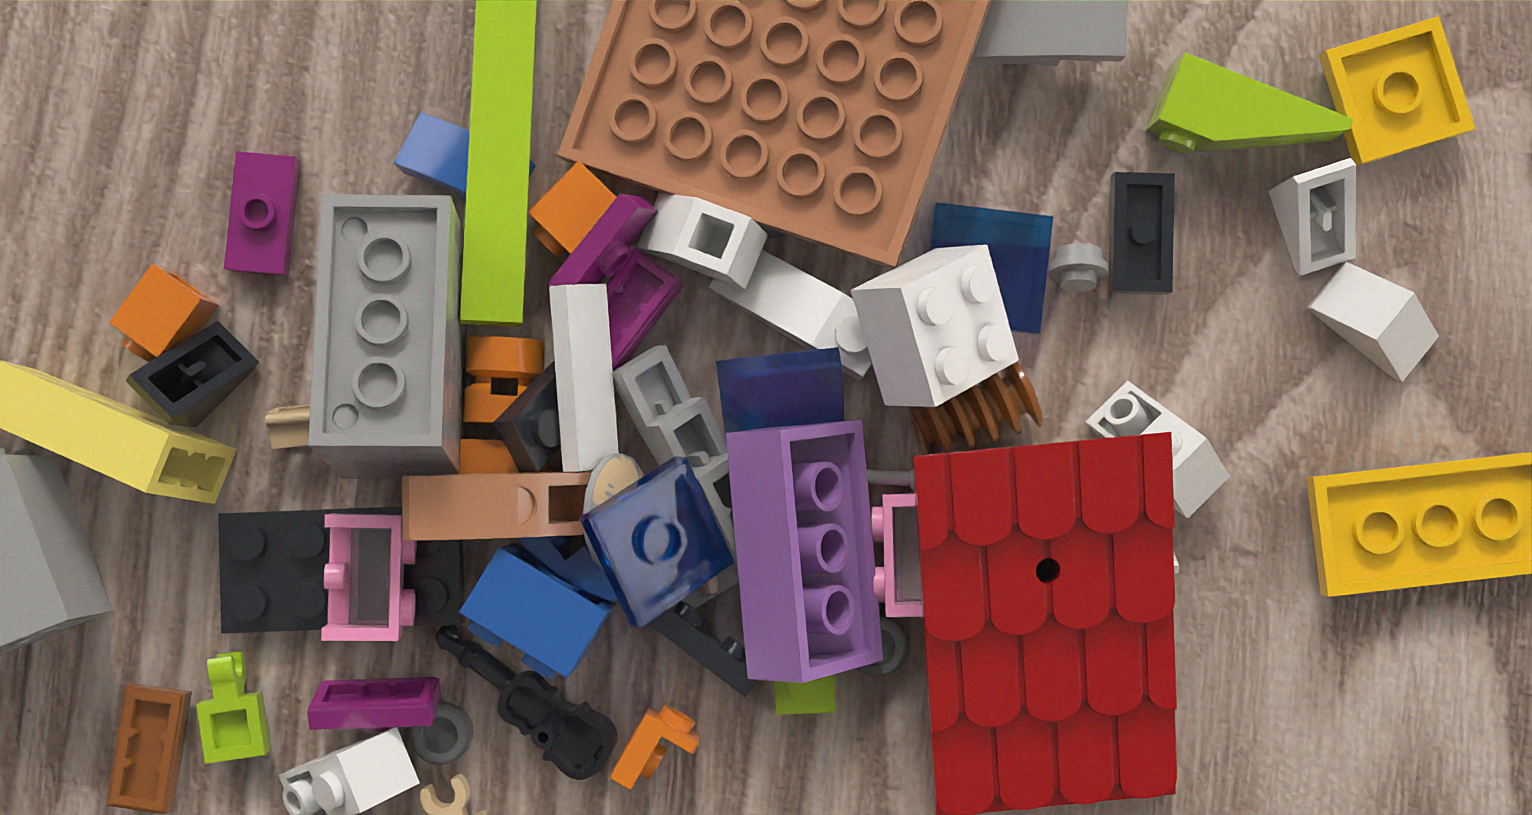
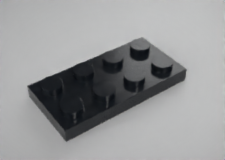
(277, 565)

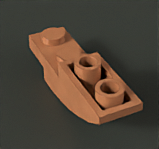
(493, 505)

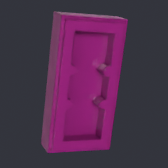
(262, 213)
(607, 243)
(636, 302)
(374, 703)

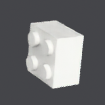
(935, 326)

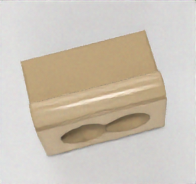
(288, 426)

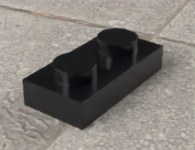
(1141, 233)
(532, 423)
(686, 629)

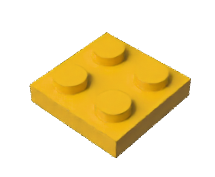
(1397, 91)

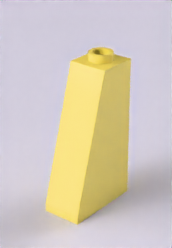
(111, 436)

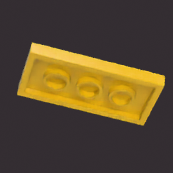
(1422, 524)

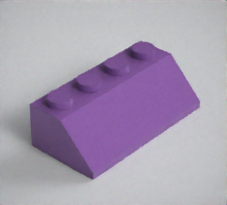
(804, 550)

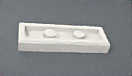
(583, 375)

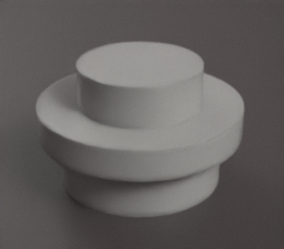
(1078, 267)

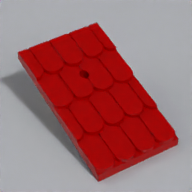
(1060, 678)

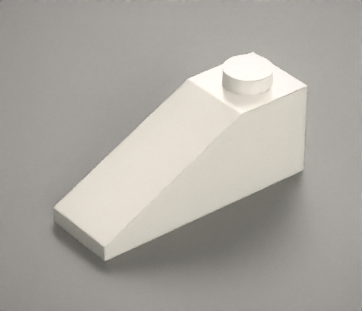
(802, 310)

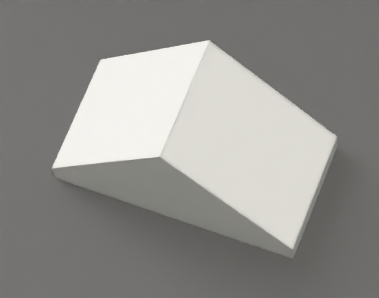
(1318, 216)
(1376, 319)

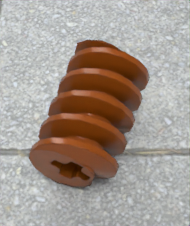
(977, 407)

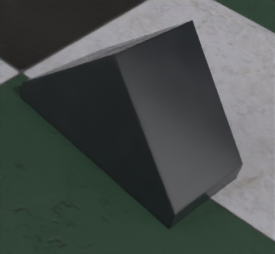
(194, 376)

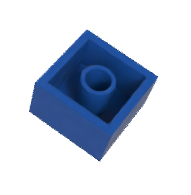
(535, 612)

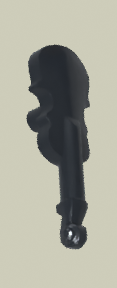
(571, 734)

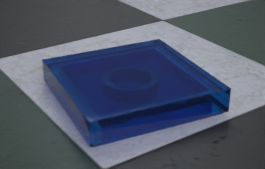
(1017, 250)
(781, 390)
(657, 540)

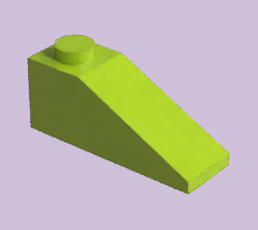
(1220, 109)

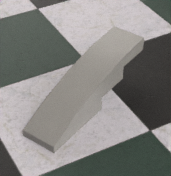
(1051, 32)
(679, 427)

